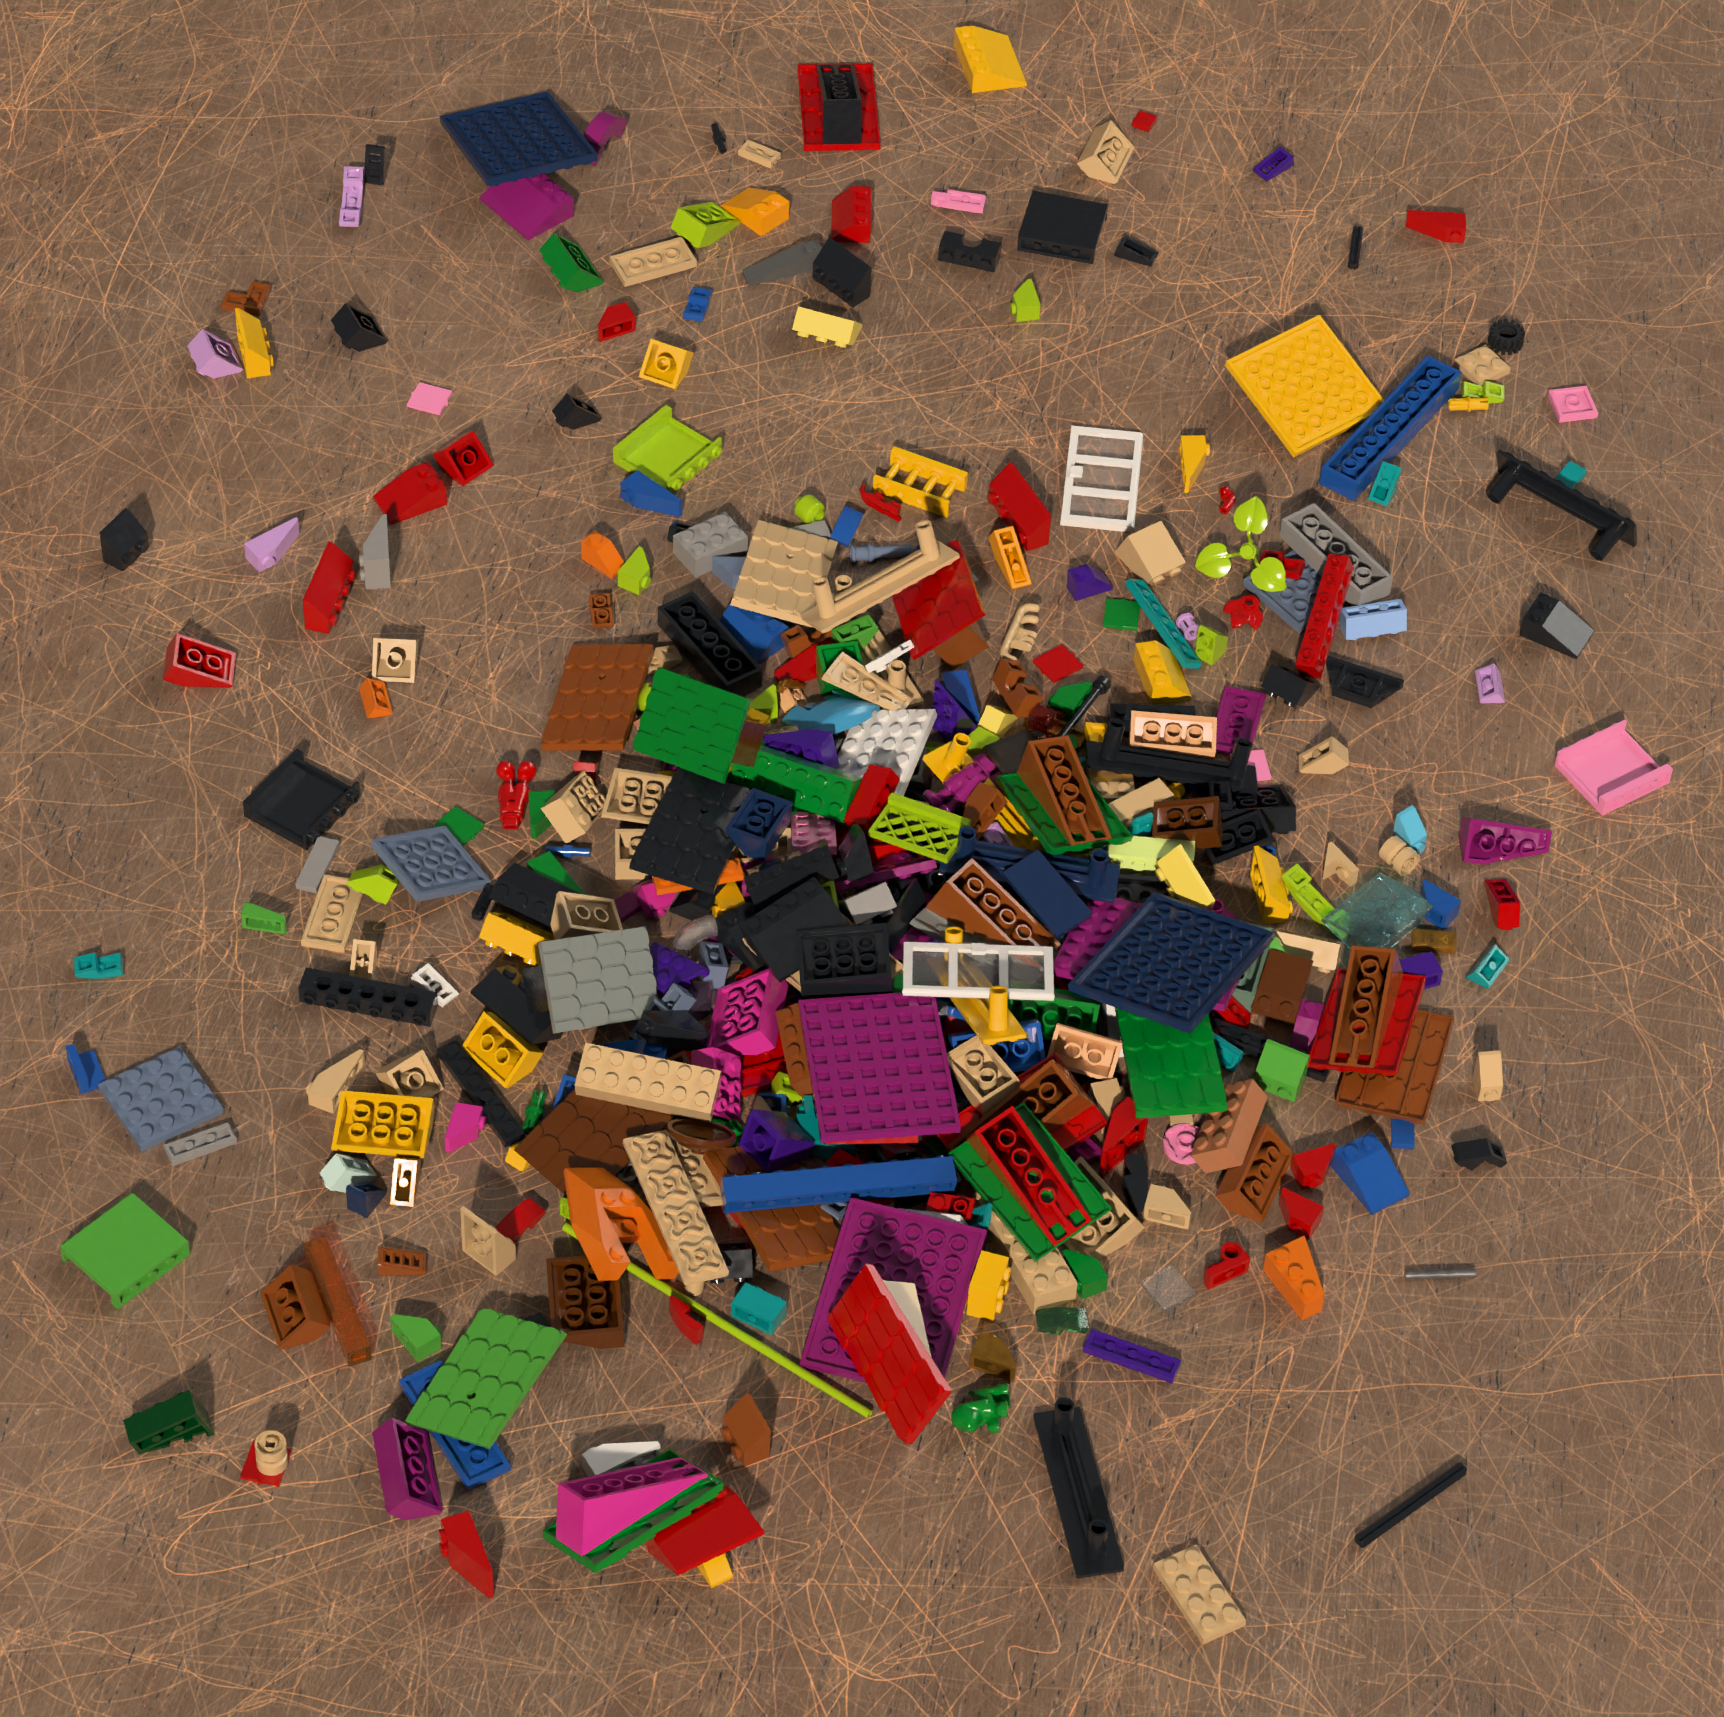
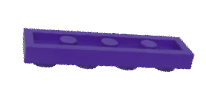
(1132, 1356)

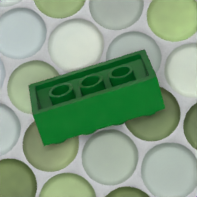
(1066, 1009)

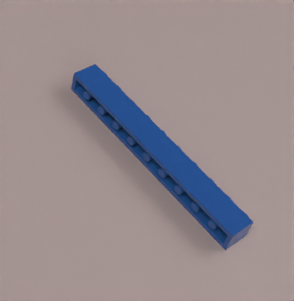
(838, 1184)

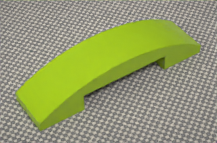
(1306, 895)

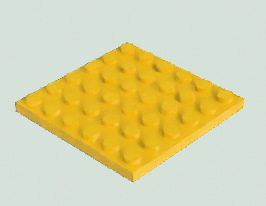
(1305, 385)

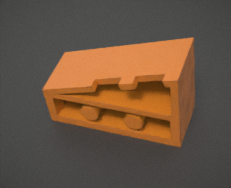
(1296, 1277)

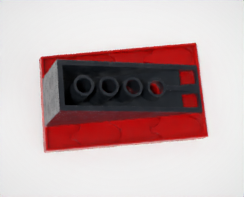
(838, 107)

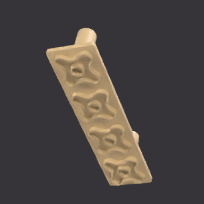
(875, 589)
(896, 671)
(676, 1210)

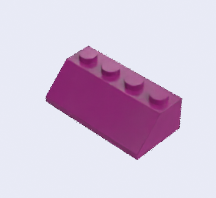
(406, 1470)

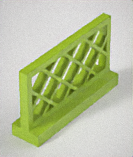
(925, 817)

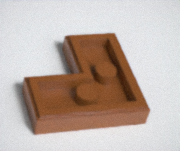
(252, 302)

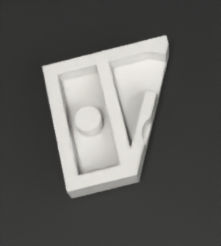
(882, 662)

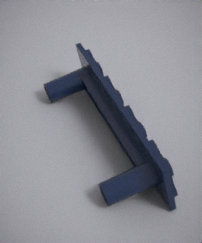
(1088, 878)

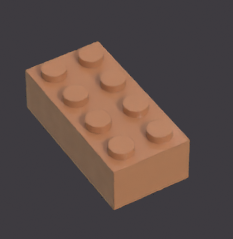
(1227, 1135)

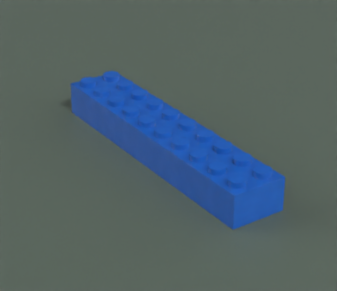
(1390, 427)

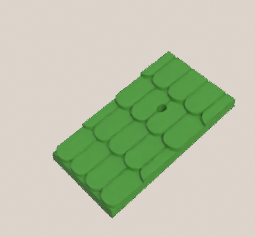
(485, 1378)

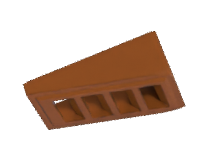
(401, 1255)

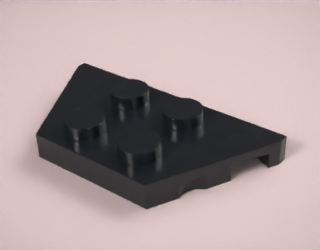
(1360, 683)

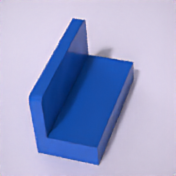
(84, 1069)

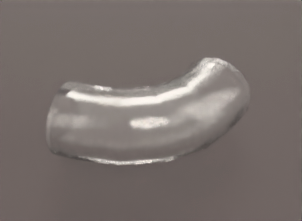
(693, 933)

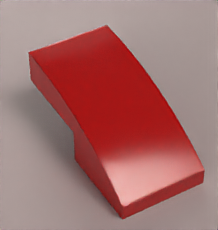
(1293, 567)
(519, 1219)
(681, 1317)

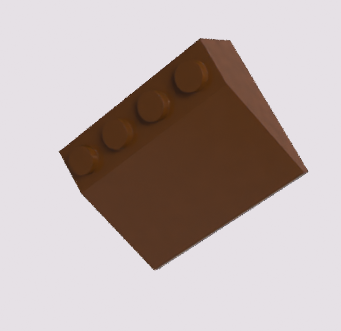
(582, 1305)

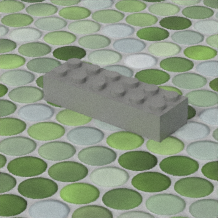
(1316, 535)

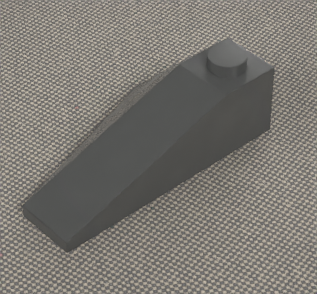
(787, 262)

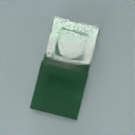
(1057, 1319)

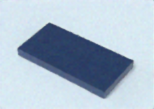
(1047, 894)

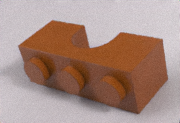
(797, 641)
(1019, 696)

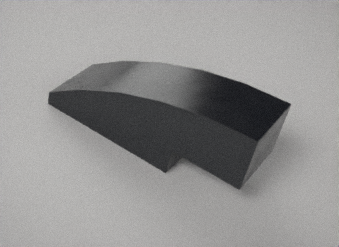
(1135, 1183)

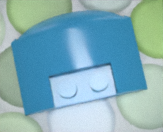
(831, 714)

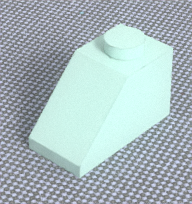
(346, 1170)

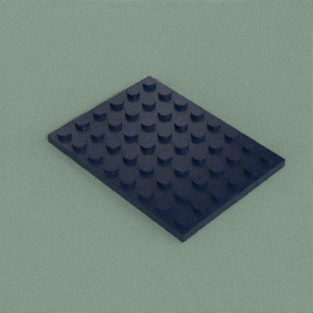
(518, 139)
(1171, 962)

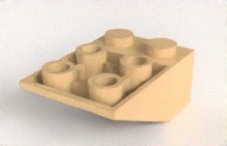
(574, 807)

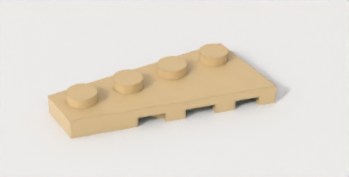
(854, 678)

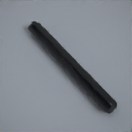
(1410, 1505)

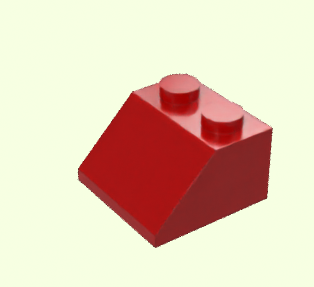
(463, 458)

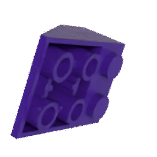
(950, 716)
(808, 744)

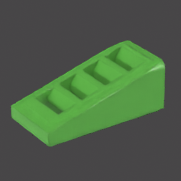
(262, 919)

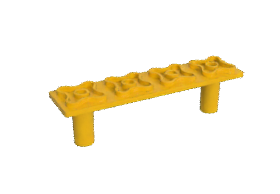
(951, 759)
(987, 1017)

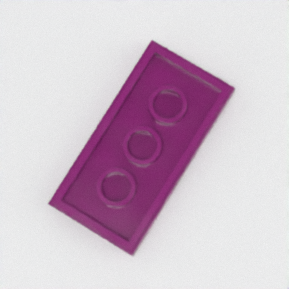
(1237, 717)

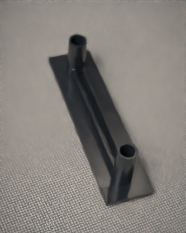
(1570, 500)
(1171, 766)
(1078, 1490)

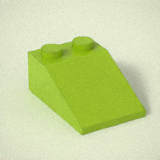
(703, 223)

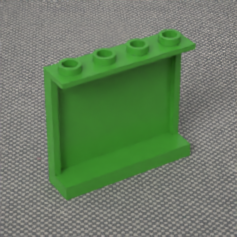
(126, 1249)

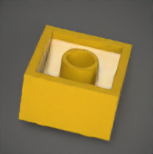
(665, 364)

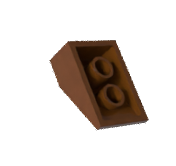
(1282, 987)

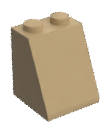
(1151, 554)

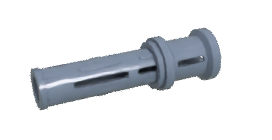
(870, 552)

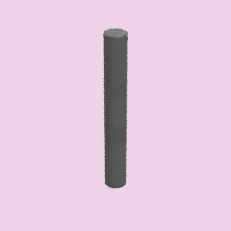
(1440, 1273)

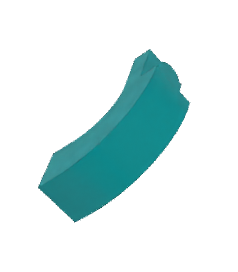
(808, 1123)

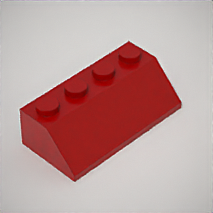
(1020, 508)
(328, 589)

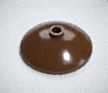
(701, 1135)

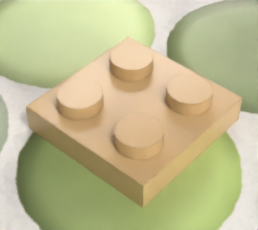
(1482, 365)

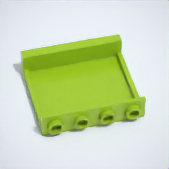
(666, 451)

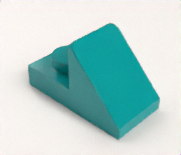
(1385, 483)

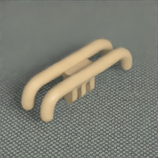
(1016, 635)

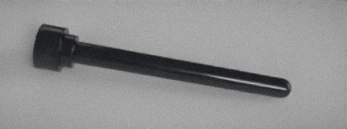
(1099, 687)

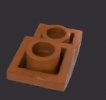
(601, 610)

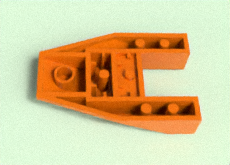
(611, 1213)

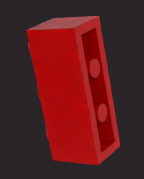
(871, 796)

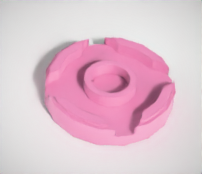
(1180, 1142)

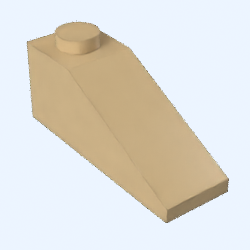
(327, 1086)

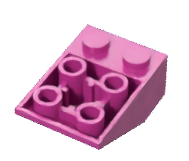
(728, 1098)

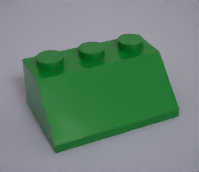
(570, 264)

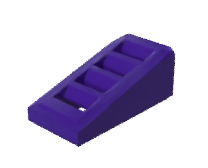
(1279, 154)

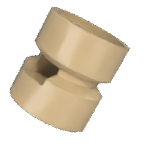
(1396, 852)
(271, 1452)

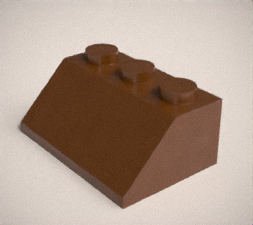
(1189, 820)

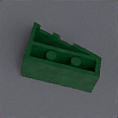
(168, 1422)

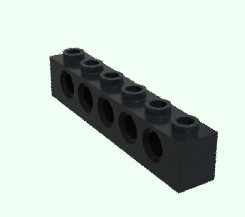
(368, 997)

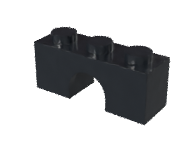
(980, 257)

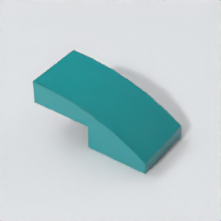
(1571, 475)
(92, 967)

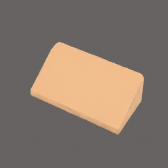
(790, 699)

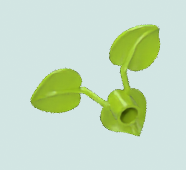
(1215, 561)

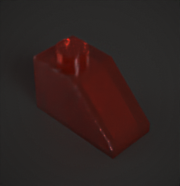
(1044, 719)

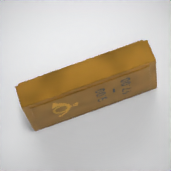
(1434, 941)

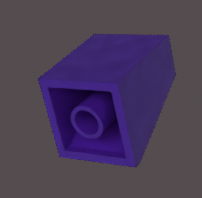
(774, 1140)

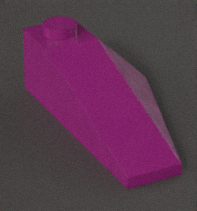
(1496, 841)

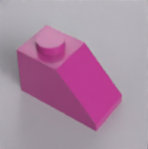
(653, 904)
(464, 1126)

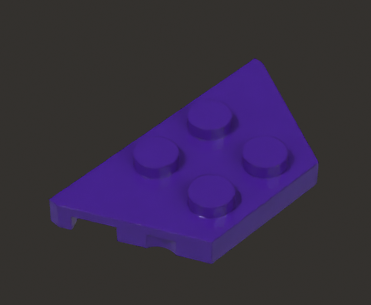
(673, 968)

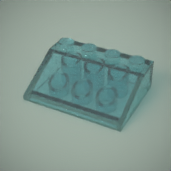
(1378, 914)

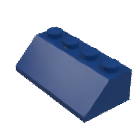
(1018, 1054)

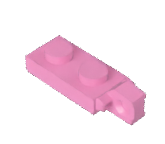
(959, 200)

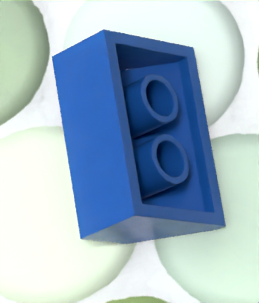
(754, 631)

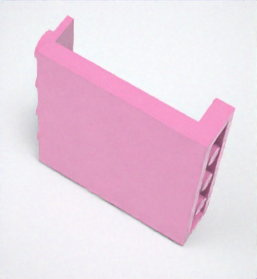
(1611, 768)

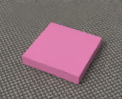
(1572, 404)

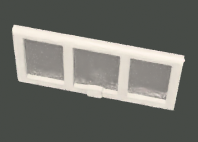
(1102, 479)
(975, 968)

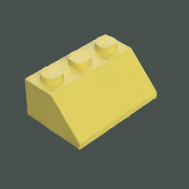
(826, 327)
(1183, 879)

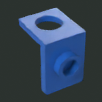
(780, 1103)

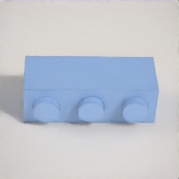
(1373, 619)

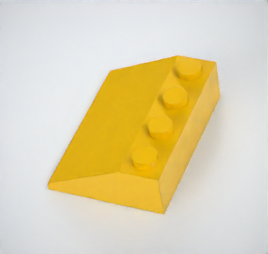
(987, 59)
(383, 1124)

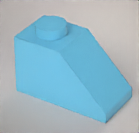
(1410, 829)

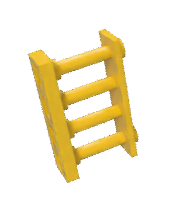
(926, 468)

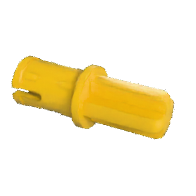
(1468, 404)

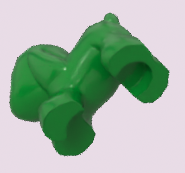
(986, 1408)

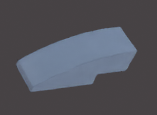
(675, 999)

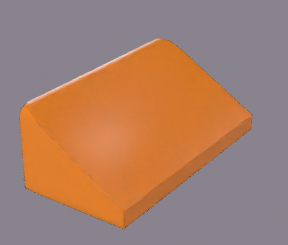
(375, 698)

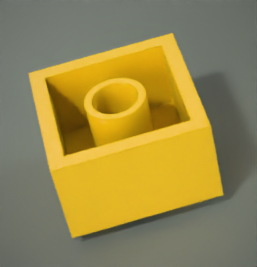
(988, 1286)

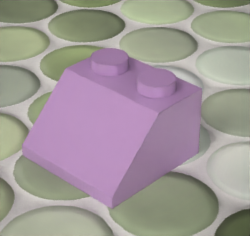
(214, 355)

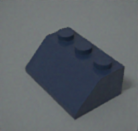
(759, 823)

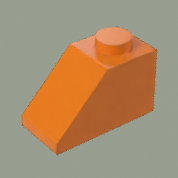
(601, 554)

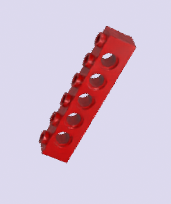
(1324, 616)

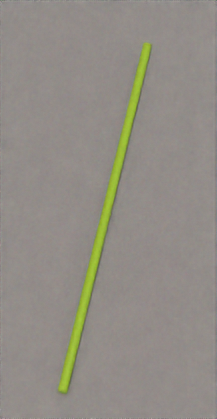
(743, 1336)

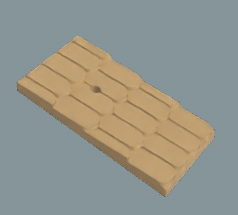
(781, 570)

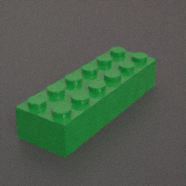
(799, 781)

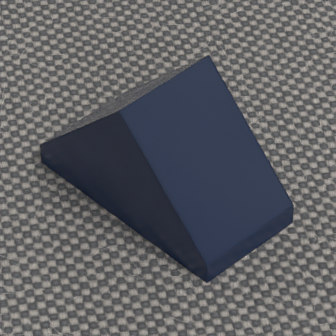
(363, 1198)

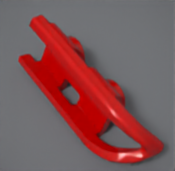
(876, 501)

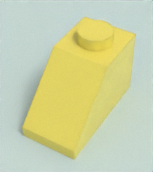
(997, 720)

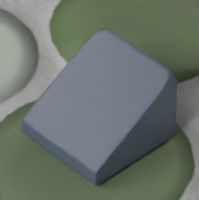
(836, 1209)

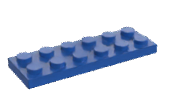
(470, 1462)

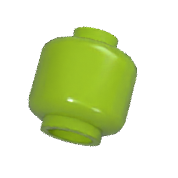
(809, 509)

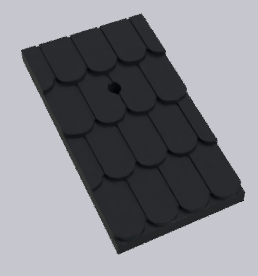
(689, 833)

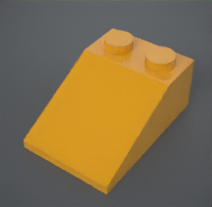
(758, 209)

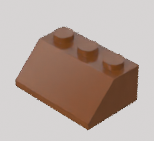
(295, 1307)

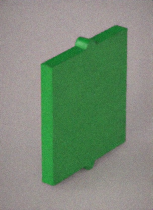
(1121, 614)
(460, 825)

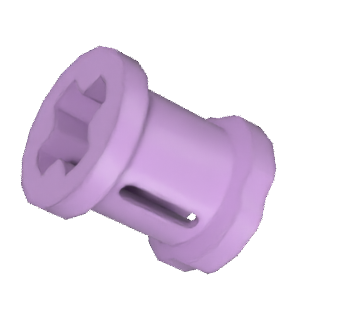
(1188, 626)

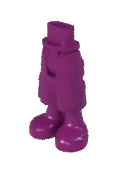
(960, 785)

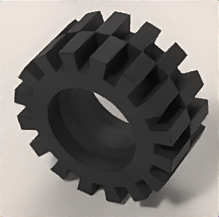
(1507, 329)

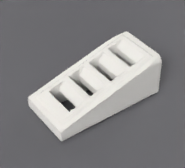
(433, 976)

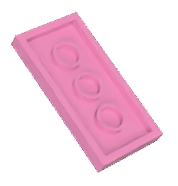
(811, 828)

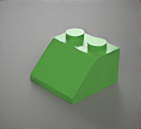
(1281, 1070)

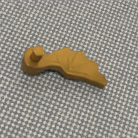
(789, 683)

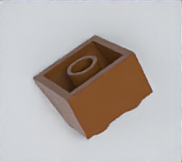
(746, 1432)

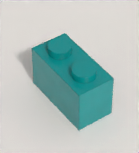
(759, 1308)

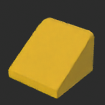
(515, 1159)

